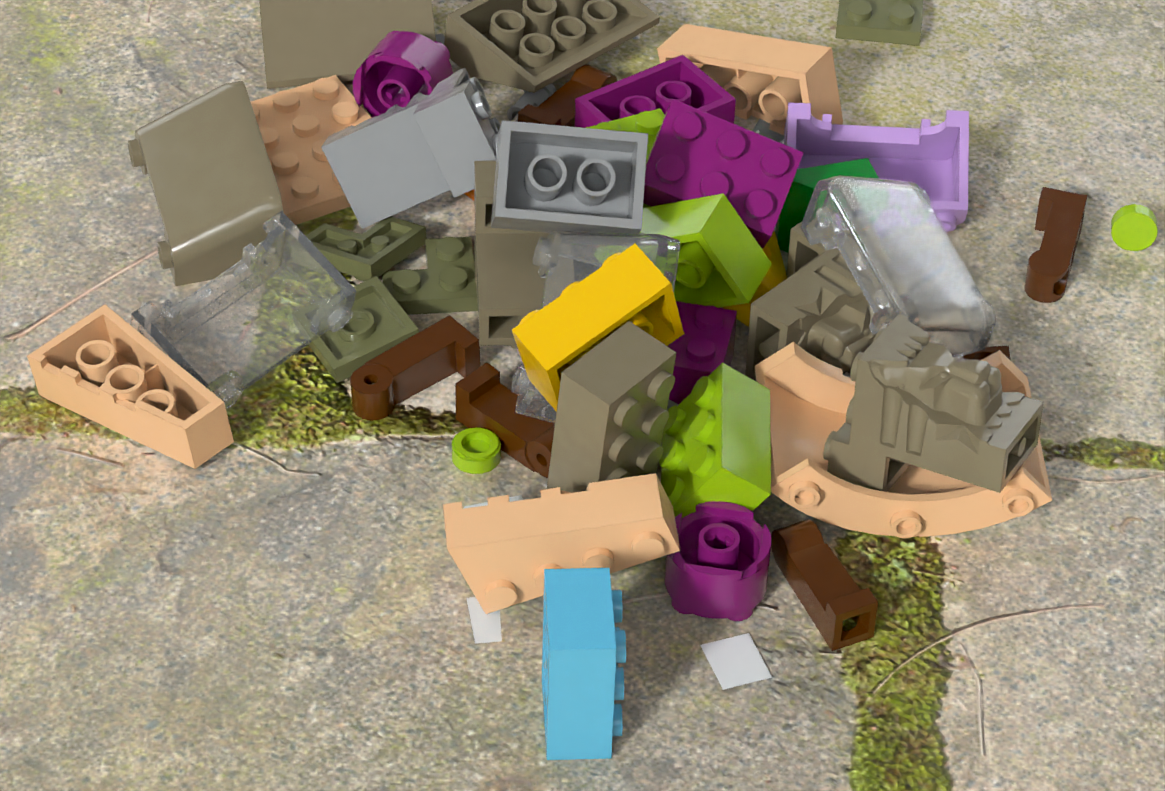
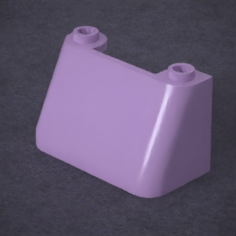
(926, 155)

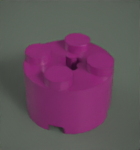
(398, 70)
(719, 562)

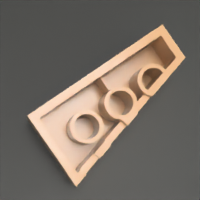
(131, 387)
(511, 543)

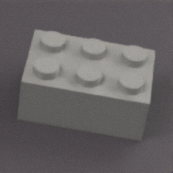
(568, 179)

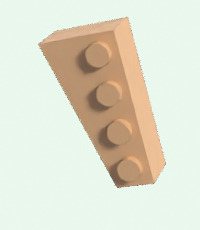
(761, 71)

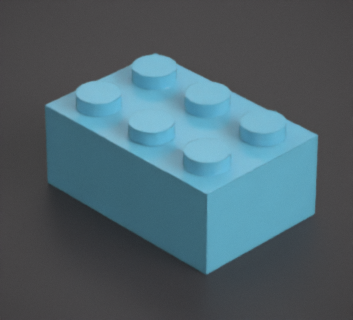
(581, 663)

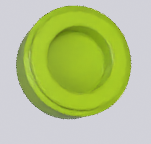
(1134, 227)
(476, 450)

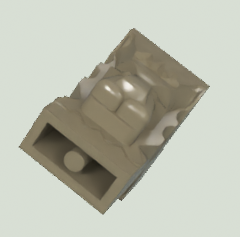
(504, 268)
(813, 307)
(930, 413)

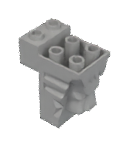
(415, 149)

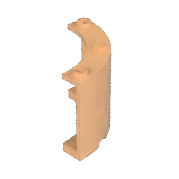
(813, 400)

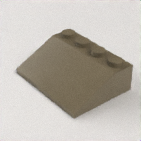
(332, 36)
(539, 40)

